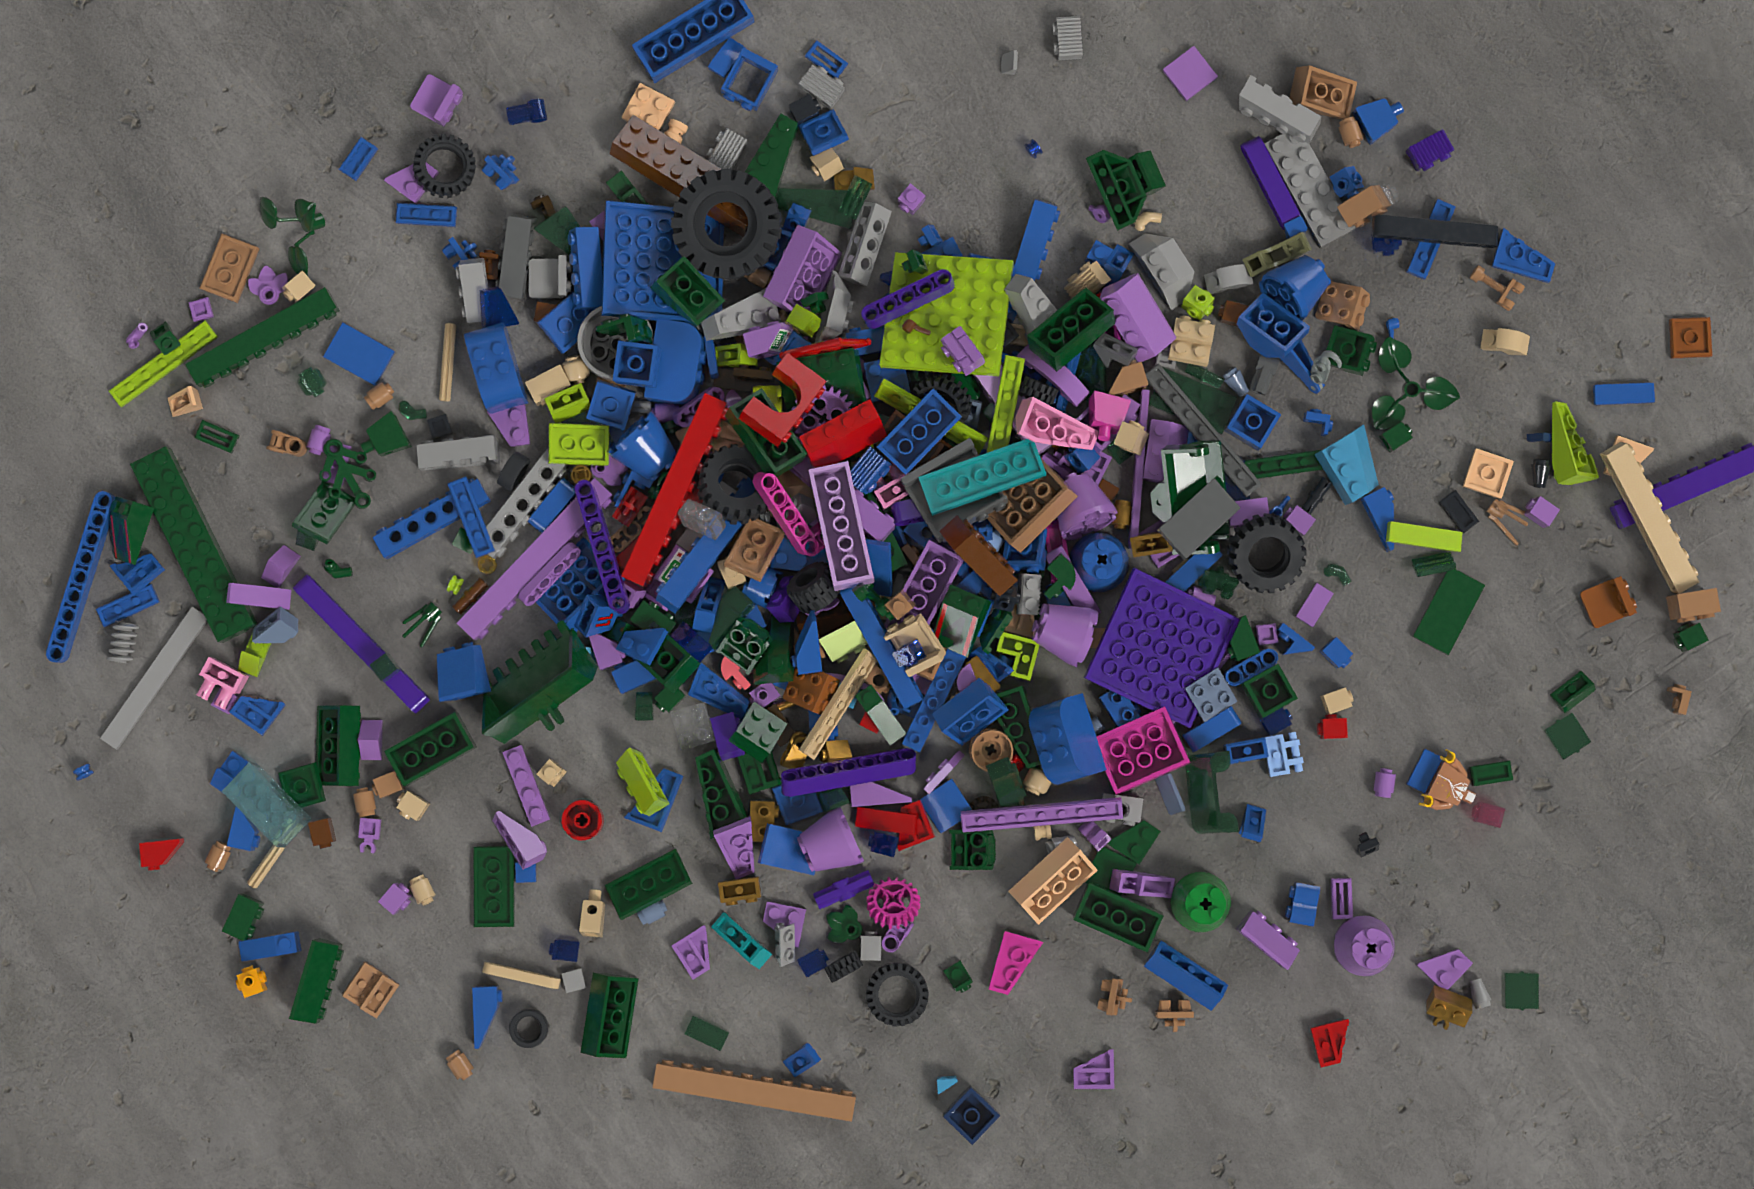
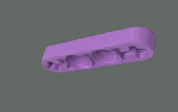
(563, 560)

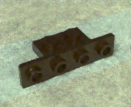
(744, 378)

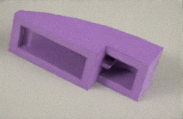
(258, 596)
(1141, 883)

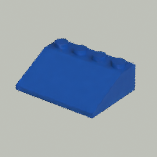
(568, 593)

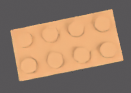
(1053, 880)

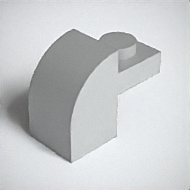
(1228, 278)

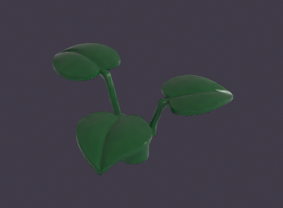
(309, 221)
(1438, 391)

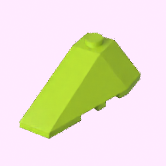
(1569, 457)

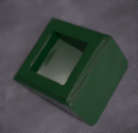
(462, 541)

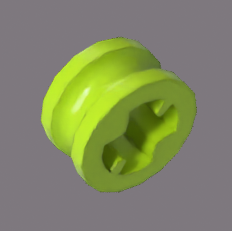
(455, 585)

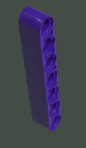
(606, 555)
(848, 772)

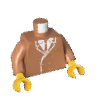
(1448, 785)

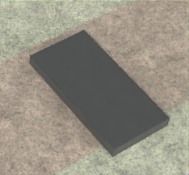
(1198, 519)

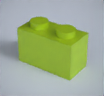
(567, 403)

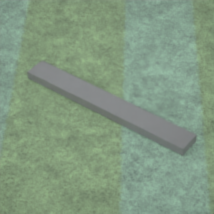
(154, 678)

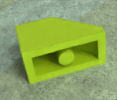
(804, 321)
(733, 356)

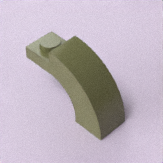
(1277, 255)

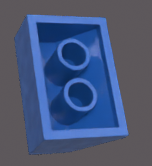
(969, 712)

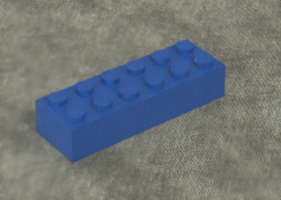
(691, 35)

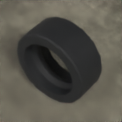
(513, 471)
(528, 1043)

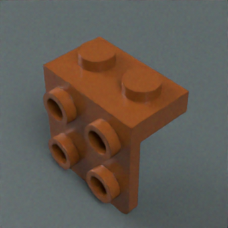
(1608, 602)
(811, 690)

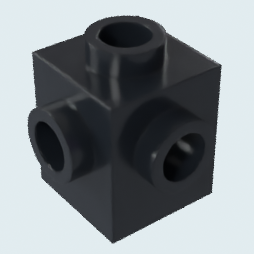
(1006, 600)

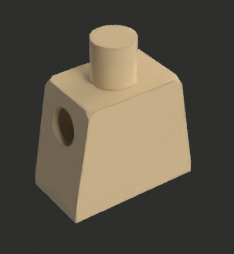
(731, 577)
(592, 924)

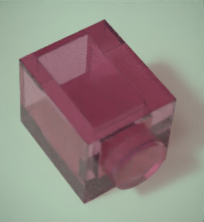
(1488, 814)

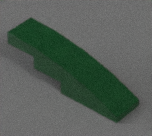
(624, 189)

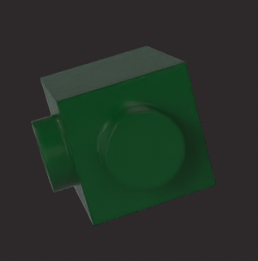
(1689, 636)

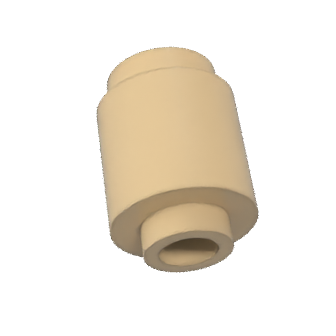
(422, 890)

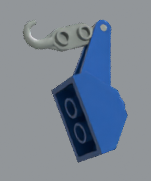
(1279, 334)

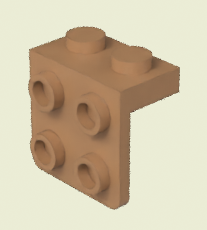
(1343, 305)

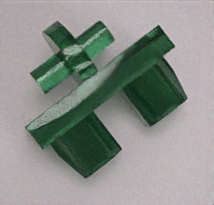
(1218, 580)

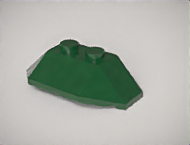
(1118, 187)

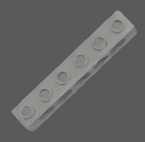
(522, 492)

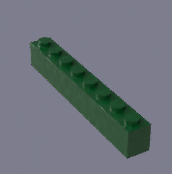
(262, 337)

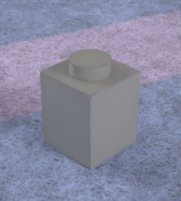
(871, 946)

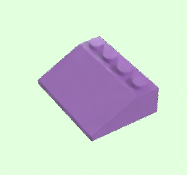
(802, 269)

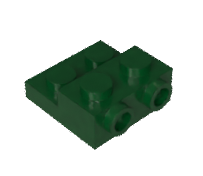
(1352, 348)

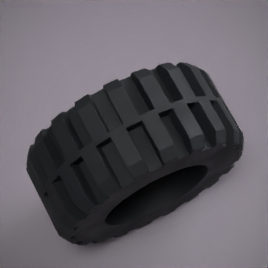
(714, 497)
(1283, 571)

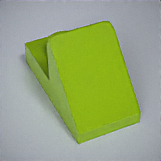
(253, 657)

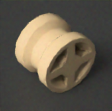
(1042, 832)

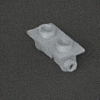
(786, 947)

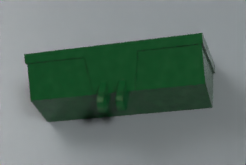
(537, 685)

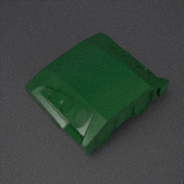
(745, 644)
(972, 850)

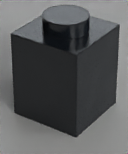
(804, 109)

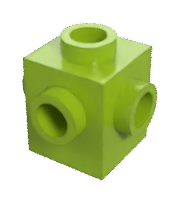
(1198, 303)

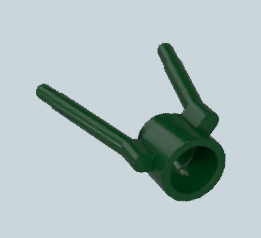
(428, 612)

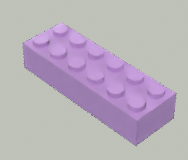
(841, 526)

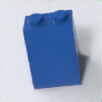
(461, 673)

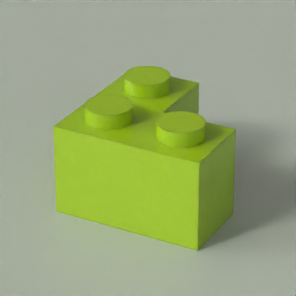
(1023, 650)

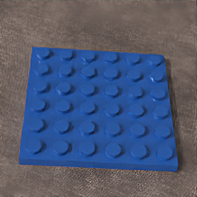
(637, 254)

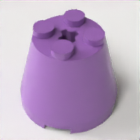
(1088, 511)
(1065, 631)
(830, 843)
(1352, 950)

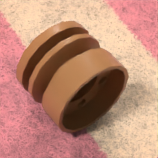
(988, 736)

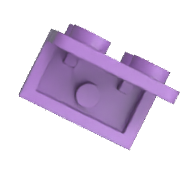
(436, 100)

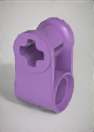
(898, 934)

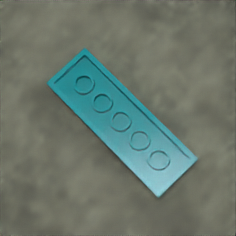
(982, 476)

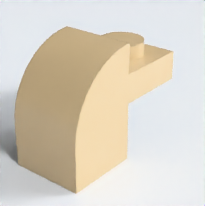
(1505, 340)

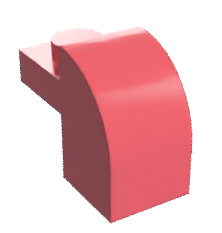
(730, 669)

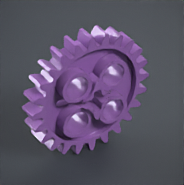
(833, 402)

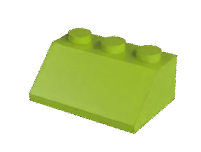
(641, 782)

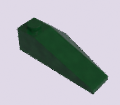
(776, 661)

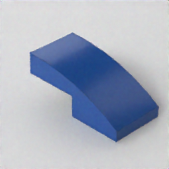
(725, 58)

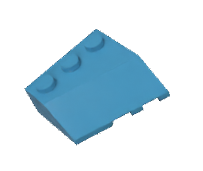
(1349, 465)

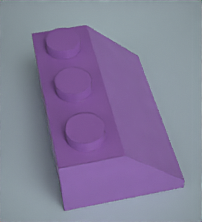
(1160, 434)
(1268, 939)

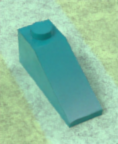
(741, 940)

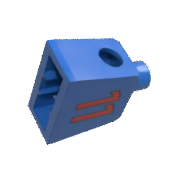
(596, 615)

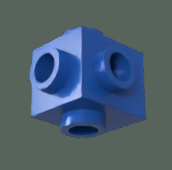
(1347, 182)

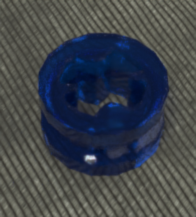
(1033, 148)

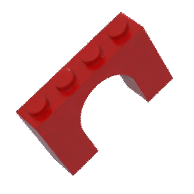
(777, 425)

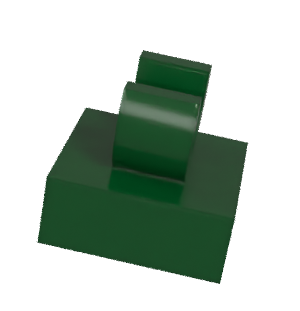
(915, 263)
(815, 302)

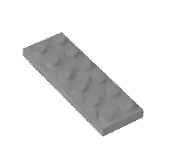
(1309, 188)

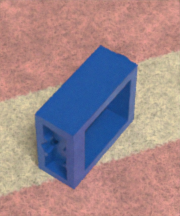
(758, 62)

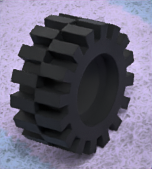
(1039, 390)
(843, 966)

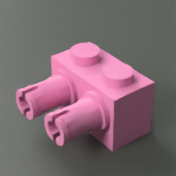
(890, 492)
(221, 674)

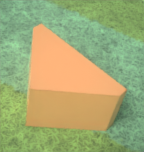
(185, 401)

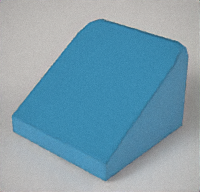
(945, 1082)

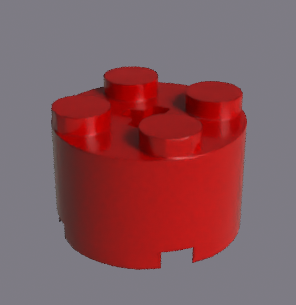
(591, 812)

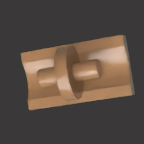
(1114, 987)
(1184, 1011)

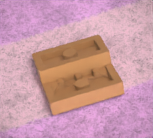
(370, 989)

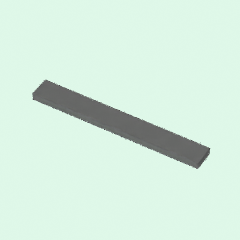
(1201, 428)

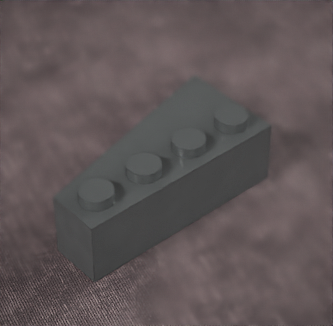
(516, 255)

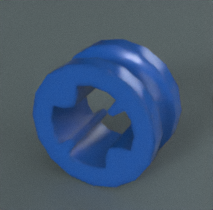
(83, 772)

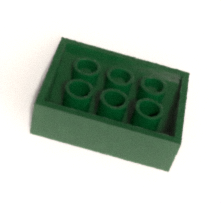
(839, 370)

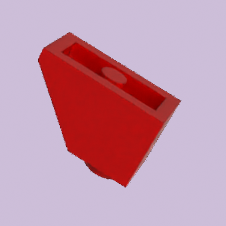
(158, 852)

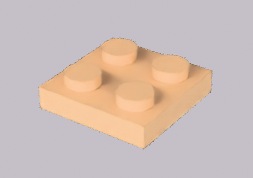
(649, 106)
(1488, 473)

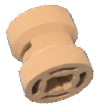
(676, 130)

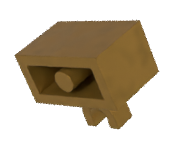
(1448, 1007)

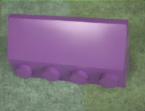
(1138, 317)

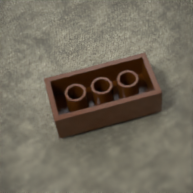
(979, 554)

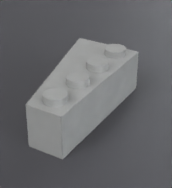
(740, 317)

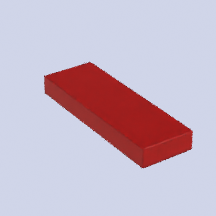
(886, 820)

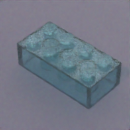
(266, 805)

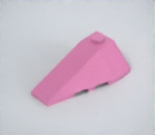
(1050, 426)

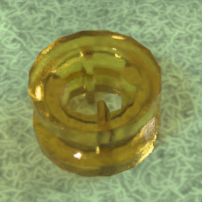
(491, 568)

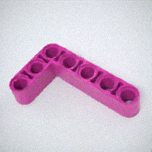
(794, 518)

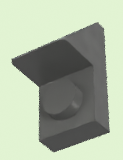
(1114, 349)

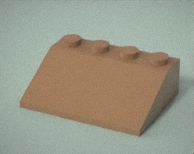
(1032, 508)

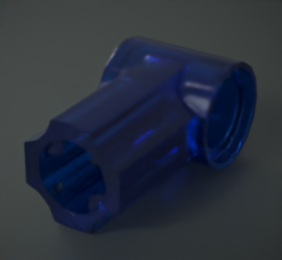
(531, 112)

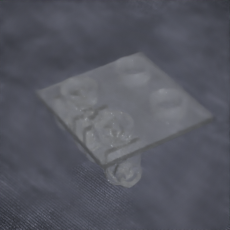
(692, 726)

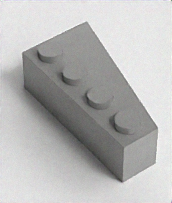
(1278, 111)
(1029, 302)
(458, 453)

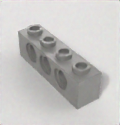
(864, 243)

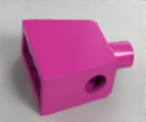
(1107, 413)

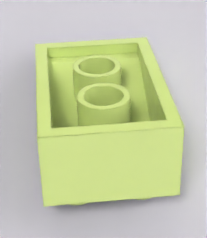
(843, 642)

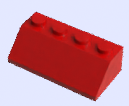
(843, 435)

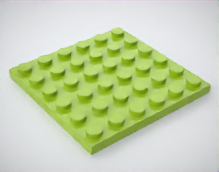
(975, 304)

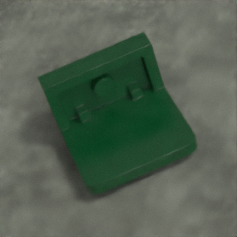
(635, 328)

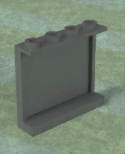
(972, 511)

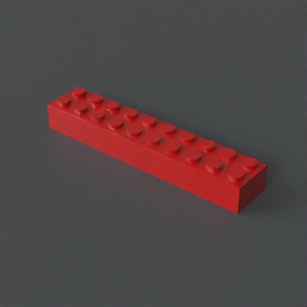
(675, 490)

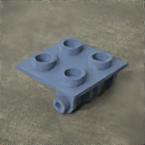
(1211, 694)

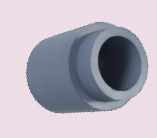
(652, 913)

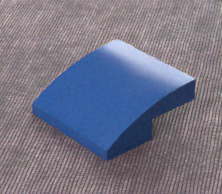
(945, 805)

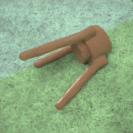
(1499, 509)

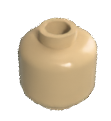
(575, 369)
(1036, 781)

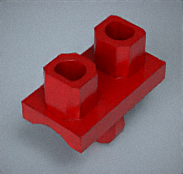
(629, 507)

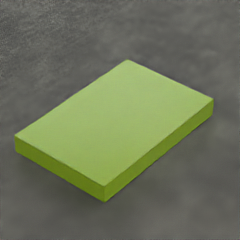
(578, 444)

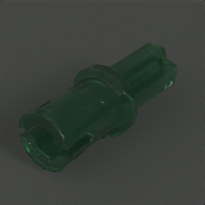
(1204, 375)

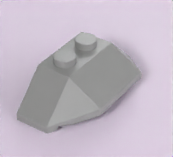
(1164, 266)
(837, 307)

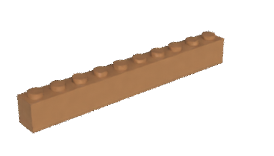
(754, 1091)

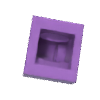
(1094, 835)

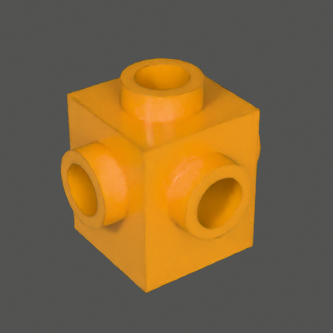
(258, 981)

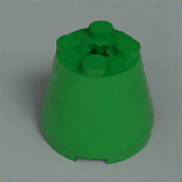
(1187, 897)

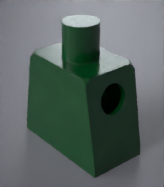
(386, 436)

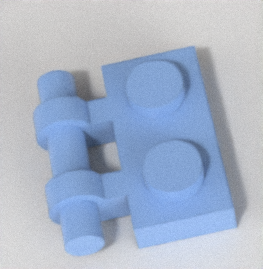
(1277, 761)

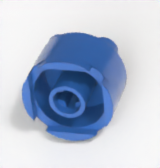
(762, 591)

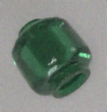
(311, 382)

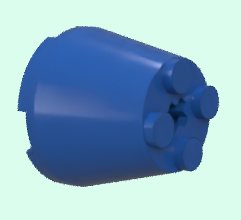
(1296, 285)
(644, 448)
(1100, 576)

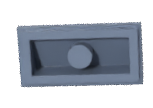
(1170, 794)

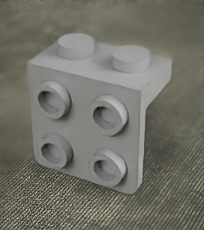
(550, 278)

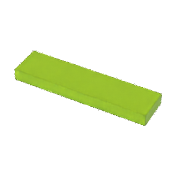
(1424, 536)

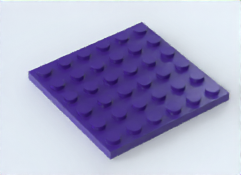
(1160, 646)

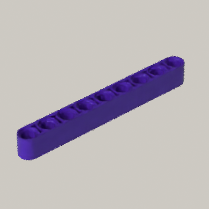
(358, 640)

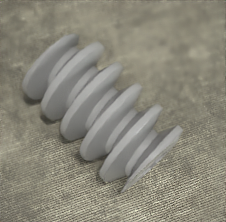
(123, 642)

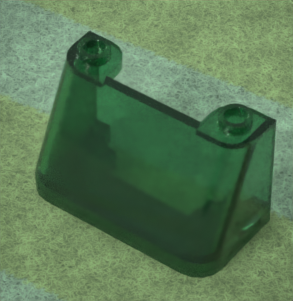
(1204, 793)

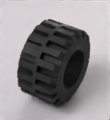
(812, 587)

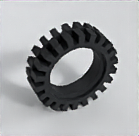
(442, 188)
(948, 386)
(911, 1014)

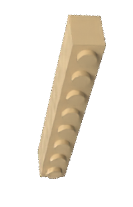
(1649, 517)

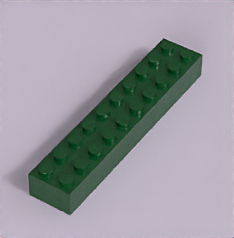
(192, 542)

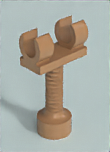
(1479, 275)

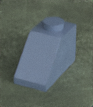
(276, 628)

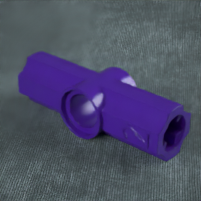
(843, 889)

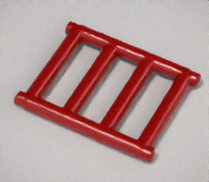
(826, 346)

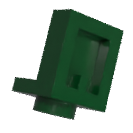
(164, 338)
(958, 977)

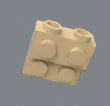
(1192, 341)

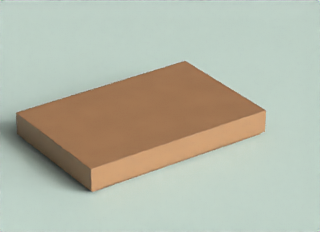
(229, 268)
(754, 549)

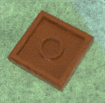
(1690, 337)

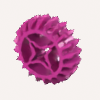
(893, 910)

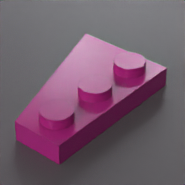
(1012, 959)

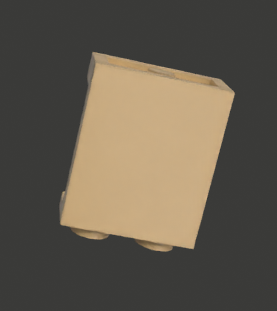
(916, 628)

